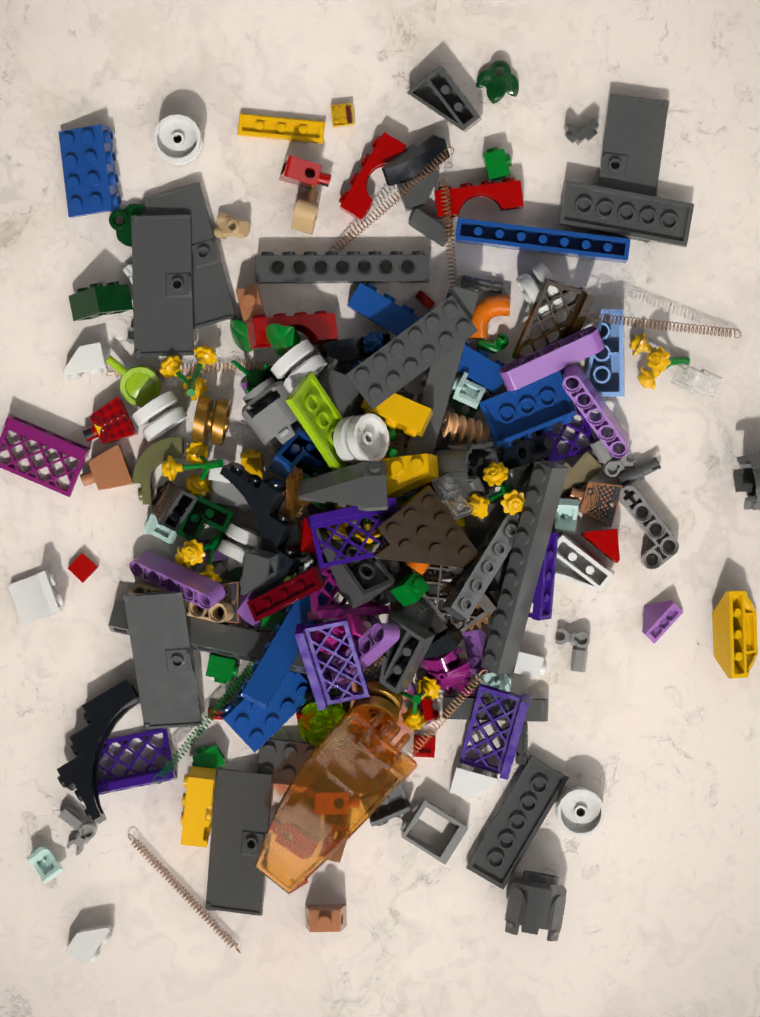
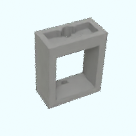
(452, 843)

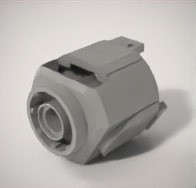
(270, 414)

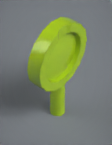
(138, 383)

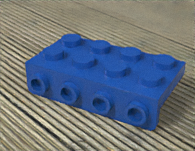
(89, 170)
(528, 410)
(256, 724)

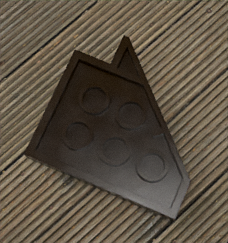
(425, 534)

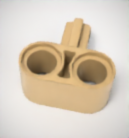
(306, 212)

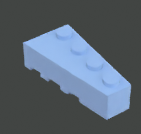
(607, 367)

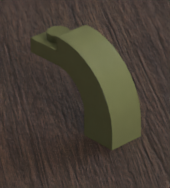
(150, 460)

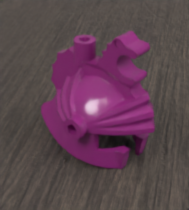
(449, 671)

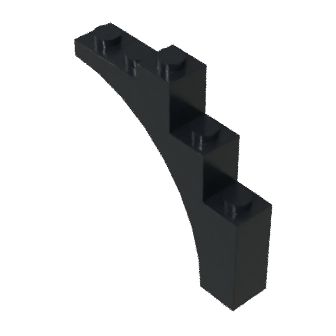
(274, 526)
(82, 772)

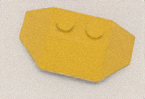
(735, 634)

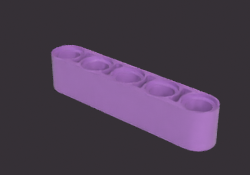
(551, 358)
(596, 420)
(175, 577)
(369, 648)

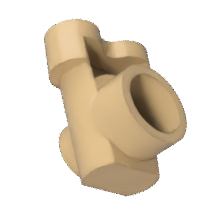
(231, 226)

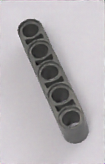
(536, 711)

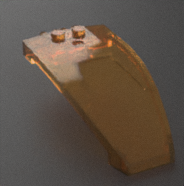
(332, 797)

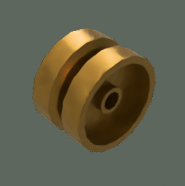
(214, 420)
(381, 700)

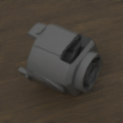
(340, 389)
(466, 465)
(749, 480)
(536, 904)

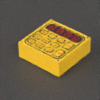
(342, 115)

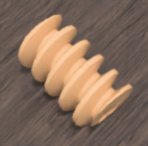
(464, 428)

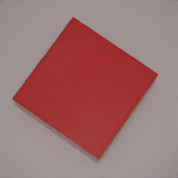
(82, 567)
(428, 749)

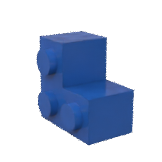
(296, 452)

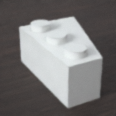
(580, 565)

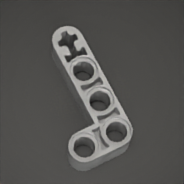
(229, 495)
(644, 524)

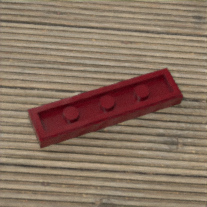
(286, 594)

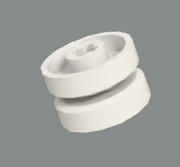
(174, 128)
(530, 288)
(297, 365)
(157, 413)
(361, 438)
(245, 541)
(591, 817)

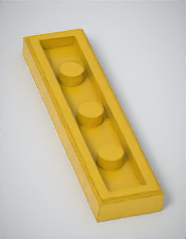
(281, 128)

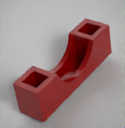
(505, 194)
(357, 200)
(317, 327)

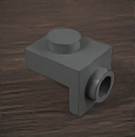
(586, 132)

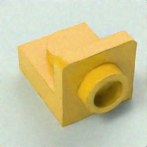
(252, 462)

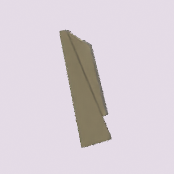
(580, 473)

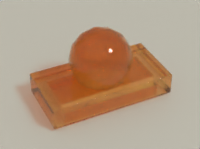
(293, 503)

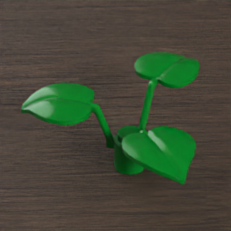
(279, 336)

